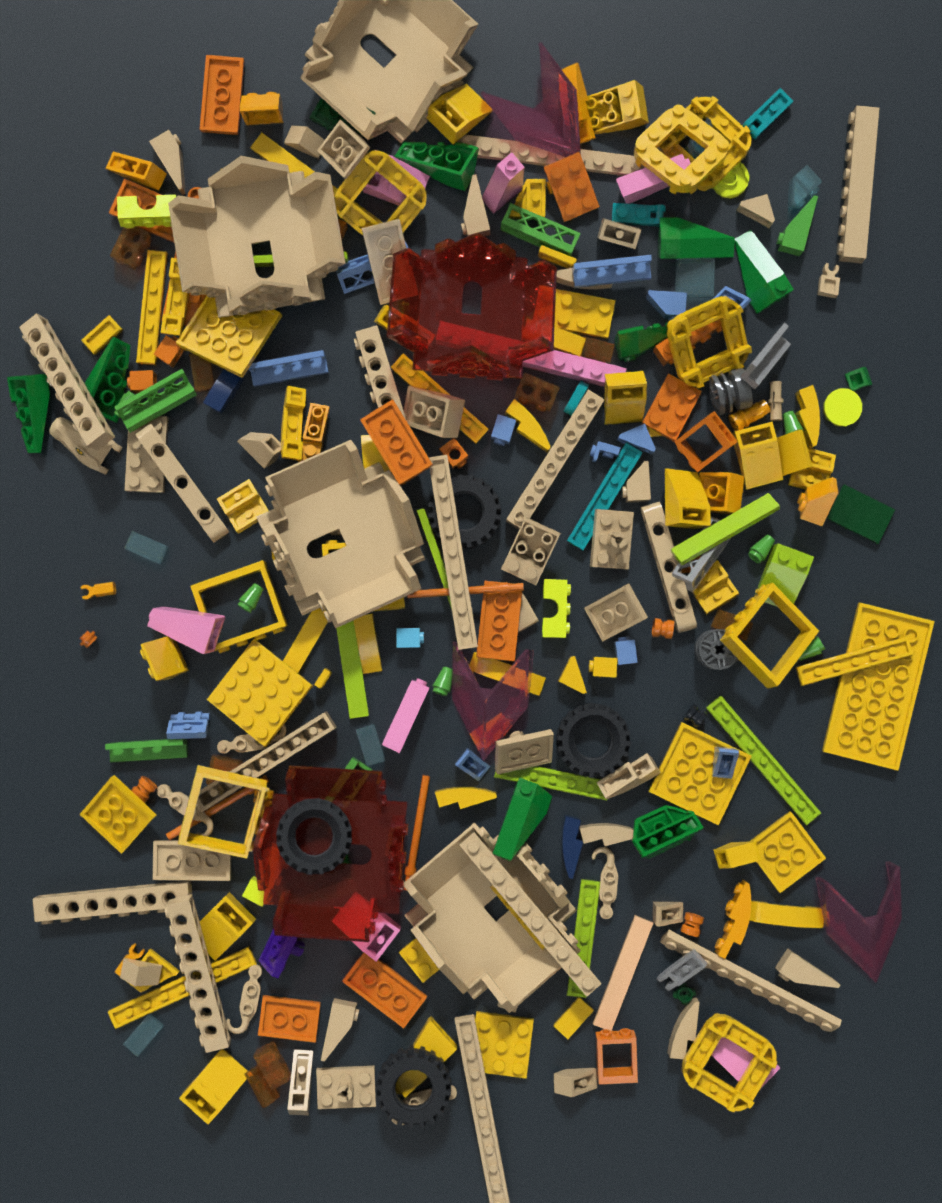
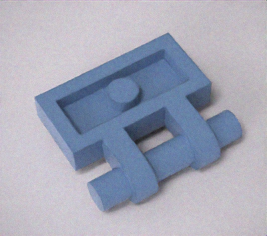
(188, 725)

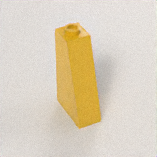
(432, 1038)

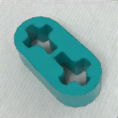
(576, 398)

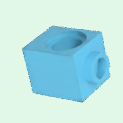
(409, 637)

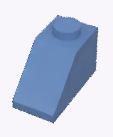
(667, 303)

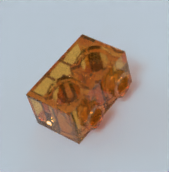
(125, 244)
(539, 387)
(272, 1065)

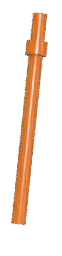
(503, 588)
(217, 807)
(411, 869)

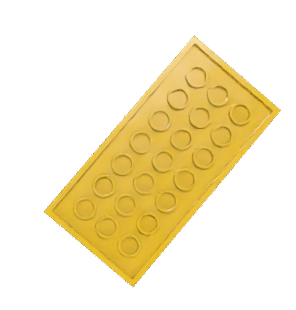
(877, 702)

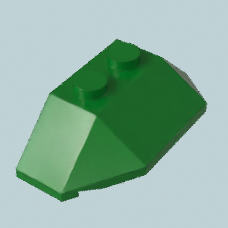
(663, 830)

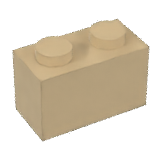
(619, 233)

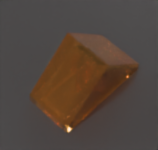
(724, 619)
(223, 763)

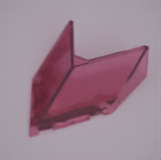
(553, 122)
(493, 711)
(862, 938)

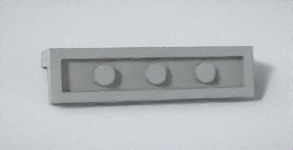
(766, 358)
(701, 565)

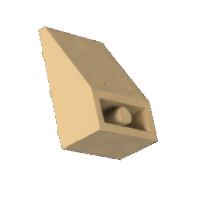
(530, 551)

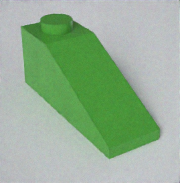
(795, 235)

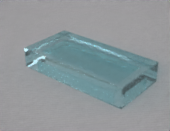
(146, 547)
(370, 745)
(143, 1034)

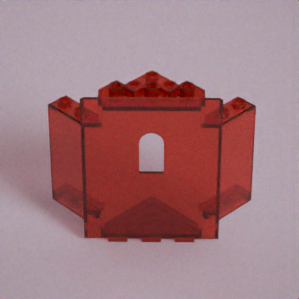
(514, 316)
(349, 897)

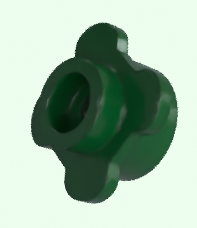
(685, 999)

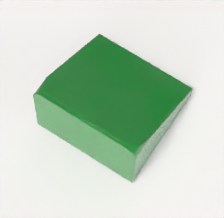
(858, 379)

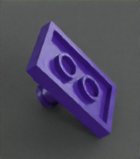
(277, 952)

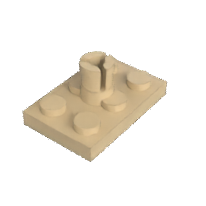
(611, 539)
(615, 612)
(523, 751)
(346, 1087)

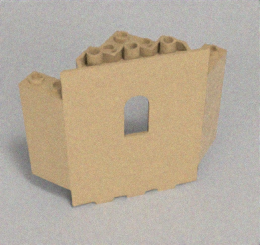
(427, 62)
(252, 205)
(373, 518)
(465, 938)

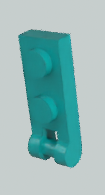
(768, 113)
(637, 214)

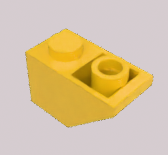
(737, 854)

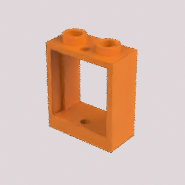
(719, 430)
(616, 1074)

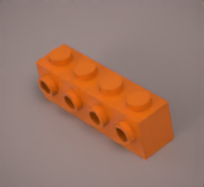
(701, 335)

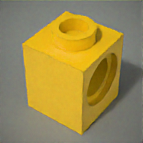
(603, 667)

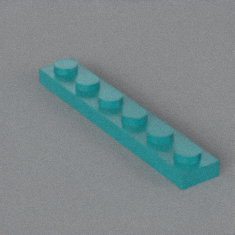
(605, 494)

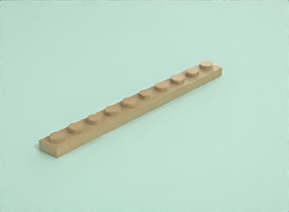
(593, 160)
(453, 553)
(530, 914)
(754, 983)
(482, 1109)

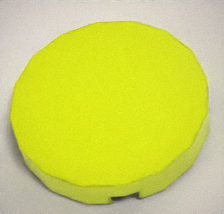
(733, 183)
(842, 407)

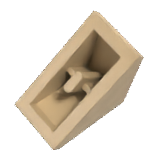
(304, 140)
(758, 210)
(667, 913)
(140, 972)

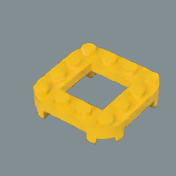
(737, 136)
(677, 178)
(352, 186)
(680, 330)
(752, 1079)

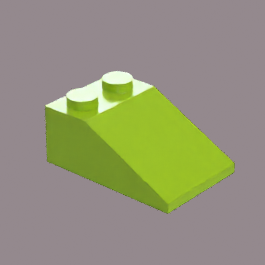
(787, 570)

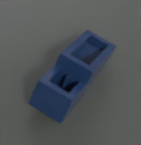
(223, 391)
(570, 844)

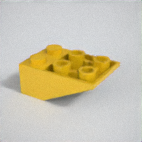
(618, 108)
(458, 112)
(624, 397)
(758, 455)
(685, 500)
(164, 658)
(225, 925)
(214, 1086)

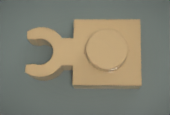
(828, 283)

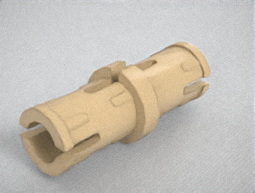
(775, 401)

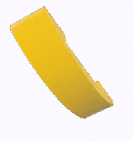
(176, 303)
(292, 423)
(497, 669)
(786, 915)

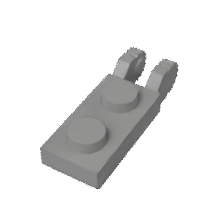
(683, 969)

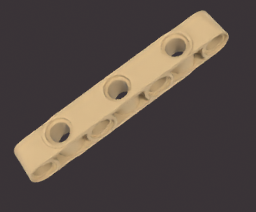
(173, 472)
(673, 587)

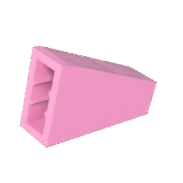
(644, 182)
(504, 183)
(188, 627)
(406, 715)
(736, 1059)

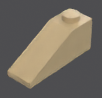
(171, 155)
(475, 216)
(800, 971)
(340, 1021)
(300, 1083)

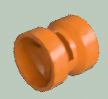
(662, 628)
(144, 788)
(692, 924)

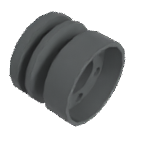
(729, 392)
(705, 650)

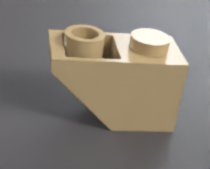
(261, 447)

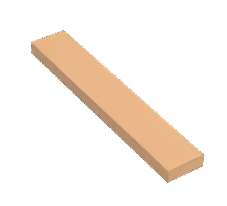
(622, 973)

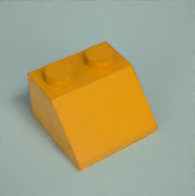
(261, 108)
(723, 491)
(817, 501)

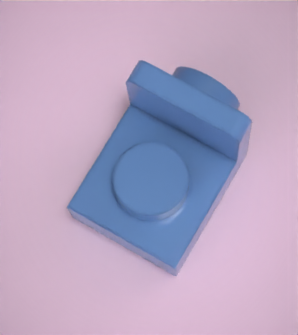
(606, 449)

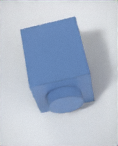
(503, 430)
(625, 651)

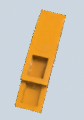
(585, 126)
(314, 430)
(739, 911)

